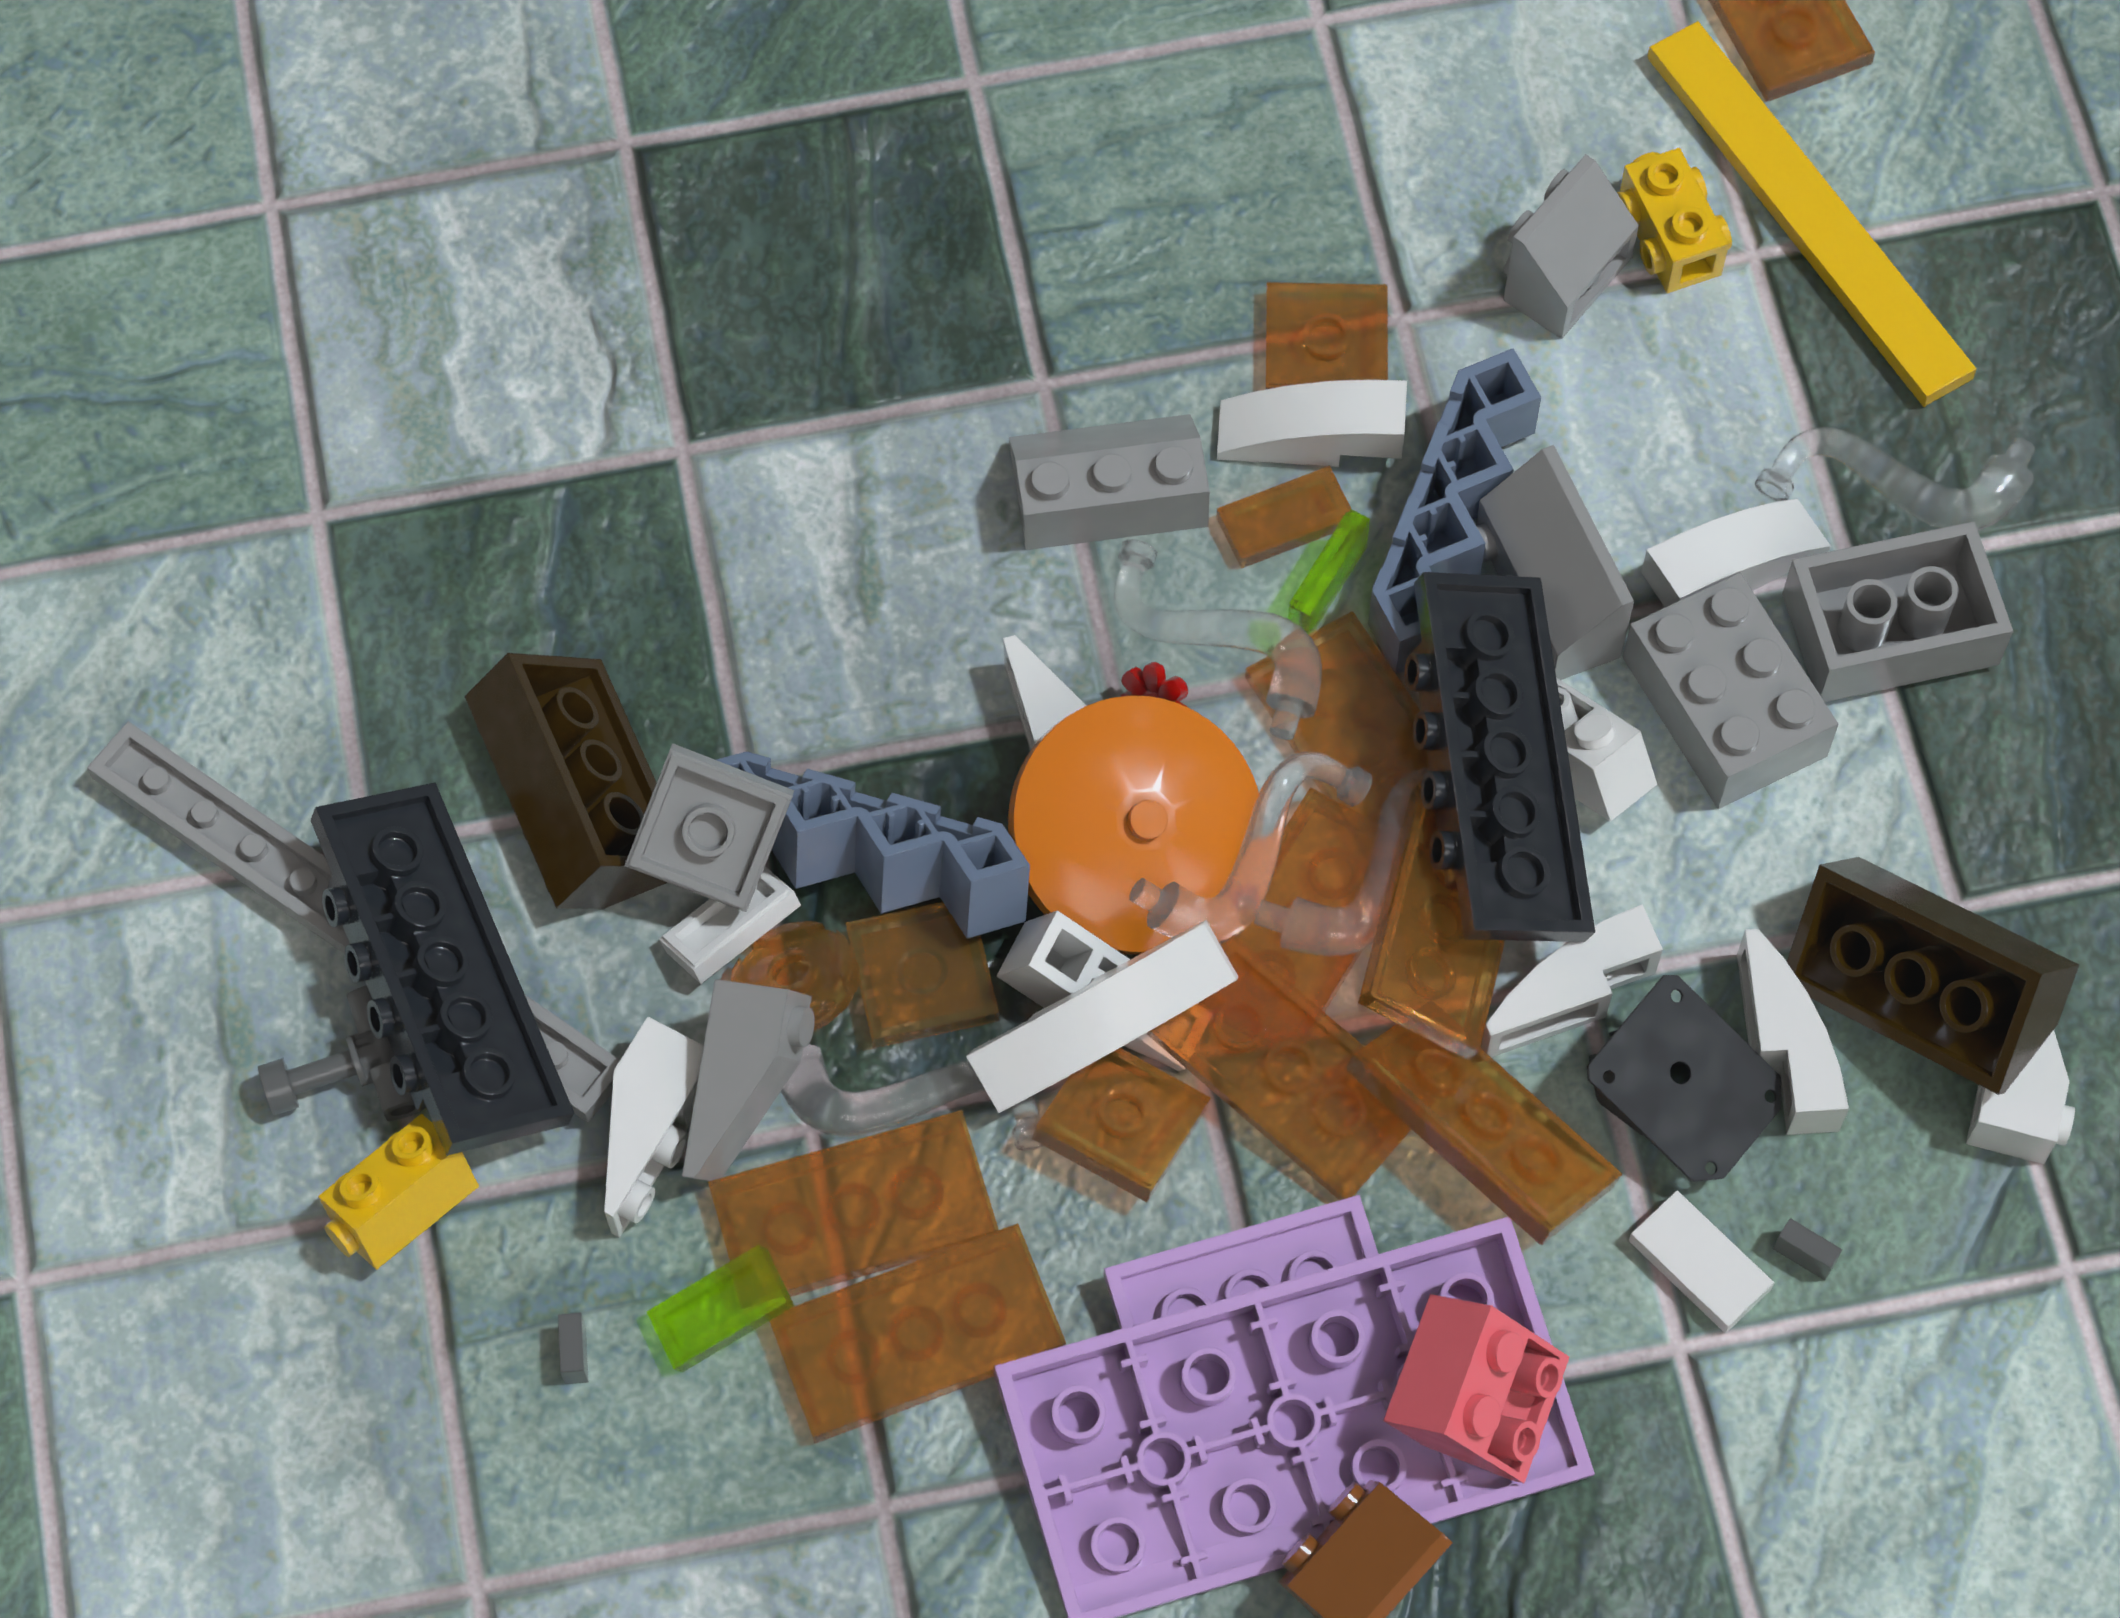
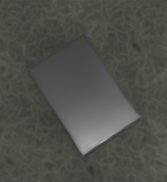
(1807, 1249)
(573, 1348)

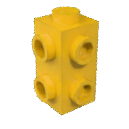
(1676, 224)
(395, 1193)

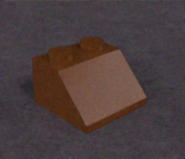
(1364, 1556)

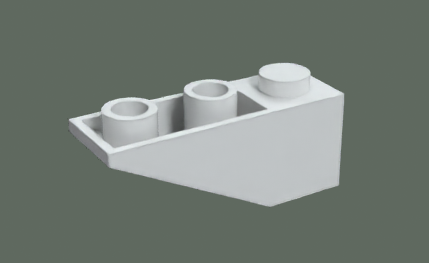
(1604, 755)
(648, 1118)

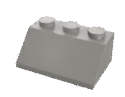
(1110, 481)
(1543, 530)

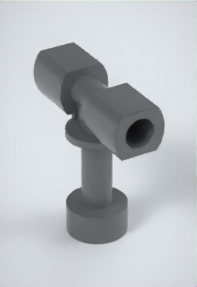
(366, 1058)

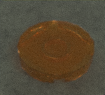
(806, 961)

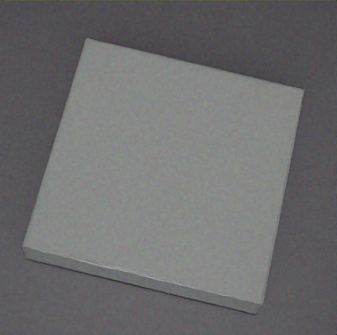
(709, 827)

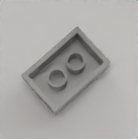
(1897, 611)
(1729, 690)

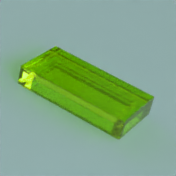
(1330, 571)
(720, 1308)

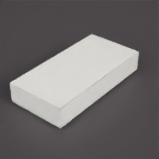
(720, 932)
(1701, 1261)

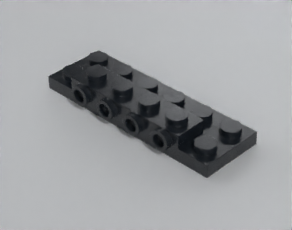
(1497, 759)
(436, 970)

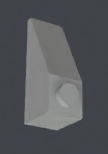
(746, 1060)

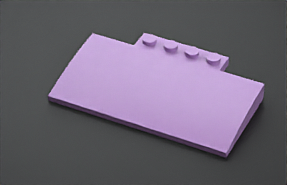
(1251, 1402)

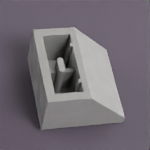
(1568, 248)

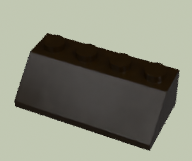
(568, 773)
(1928, 972)

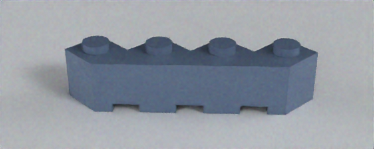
(1485, 410)
(896, 849)

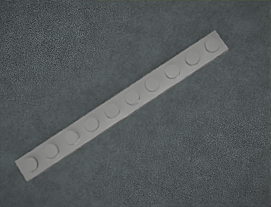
(292, 875)

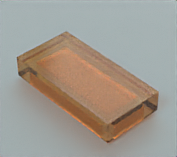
(1283, 516)

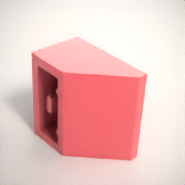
(1477, 1387)

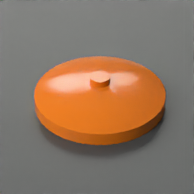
(1126, 798)

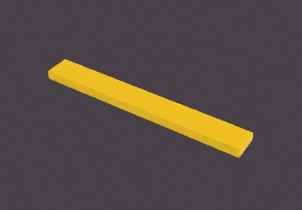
(1812, 214)

